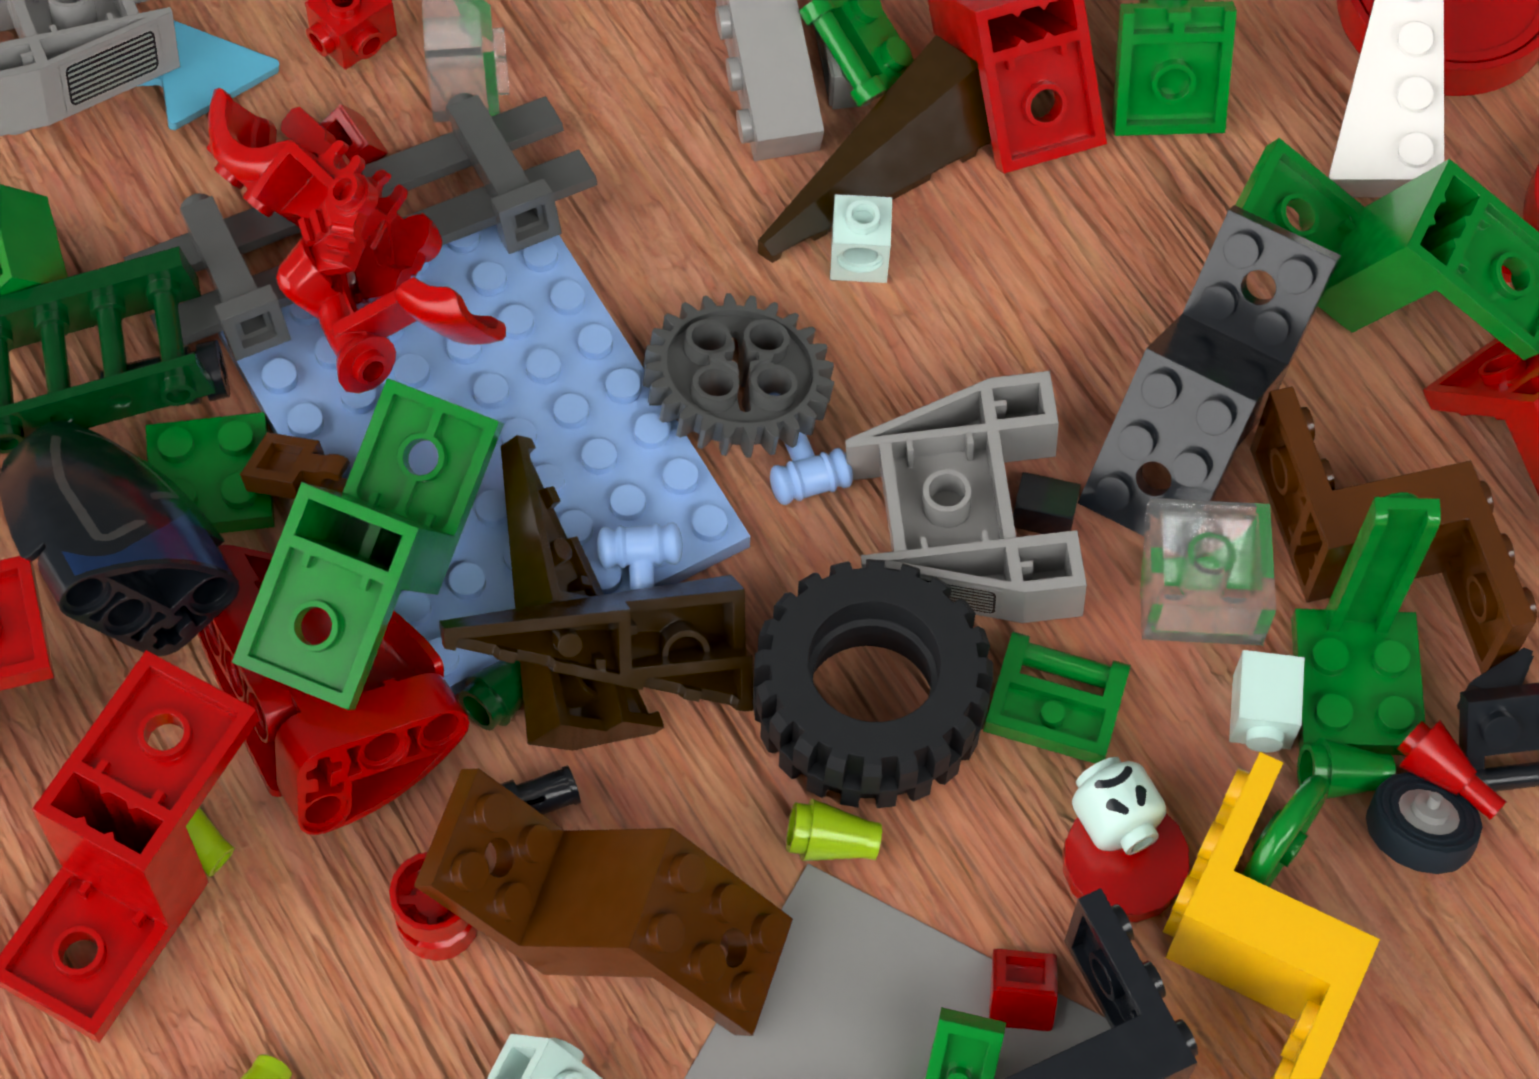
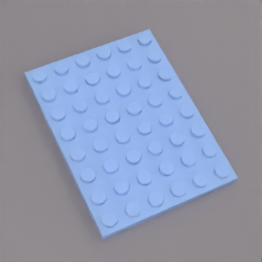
(553, 379)

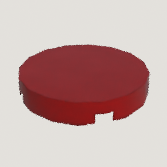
(1137, 882)

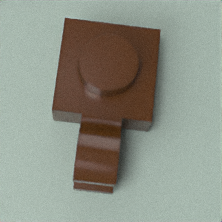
(286, 461)

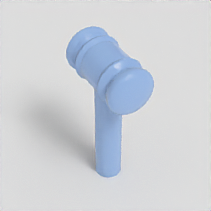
(808, 473)
(640, 549)

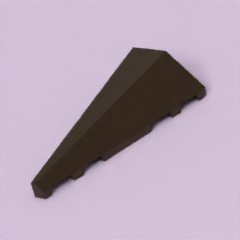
(913, 130)
(547, 569)

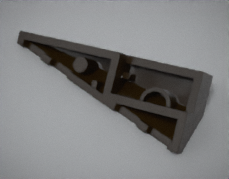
(657, 638)

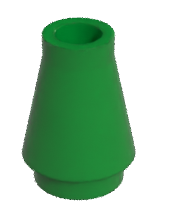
(1344, 767)

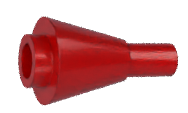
(1441, 761)

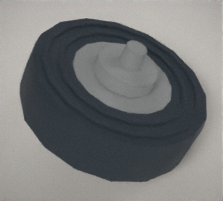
(1423, 824)

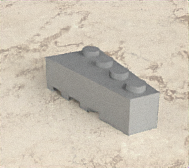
(771, 76)

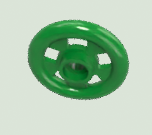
(1286, 831)

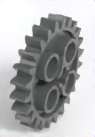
(699, 383)

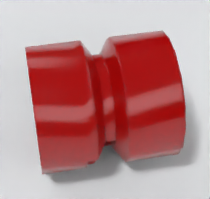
(421, 921)

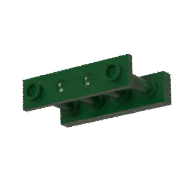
(101, 300)

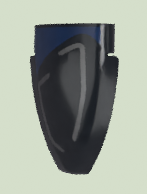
(114, 538)

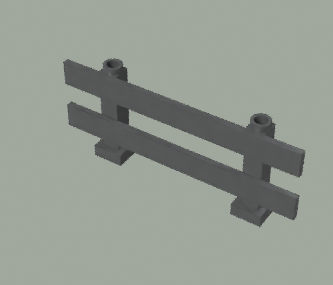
(511, 197)

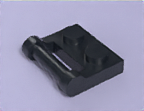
(1501, 723)

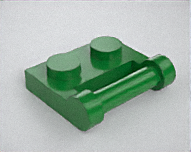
(861, 43)
(1052, 713)

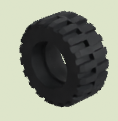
(886, 612)

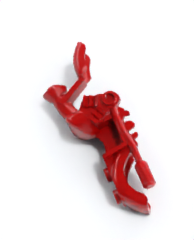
(354, 245)

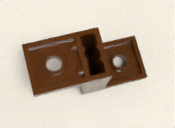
(1324, 523)
(605, 902)

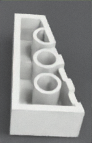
(1395, 101)

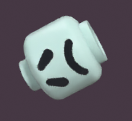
(1118, 805)

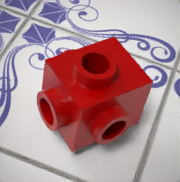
(350, 28)

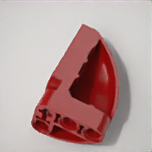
(326, 758)

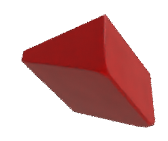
(356, 132)
(1024, 989)

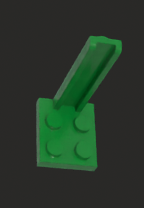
(1173, 67)
(1360, 650)

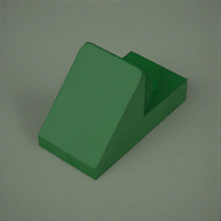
(965, 1046)

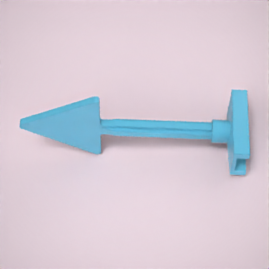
(205, 66)

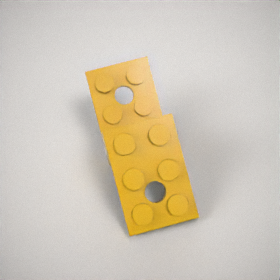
(1264, 939)

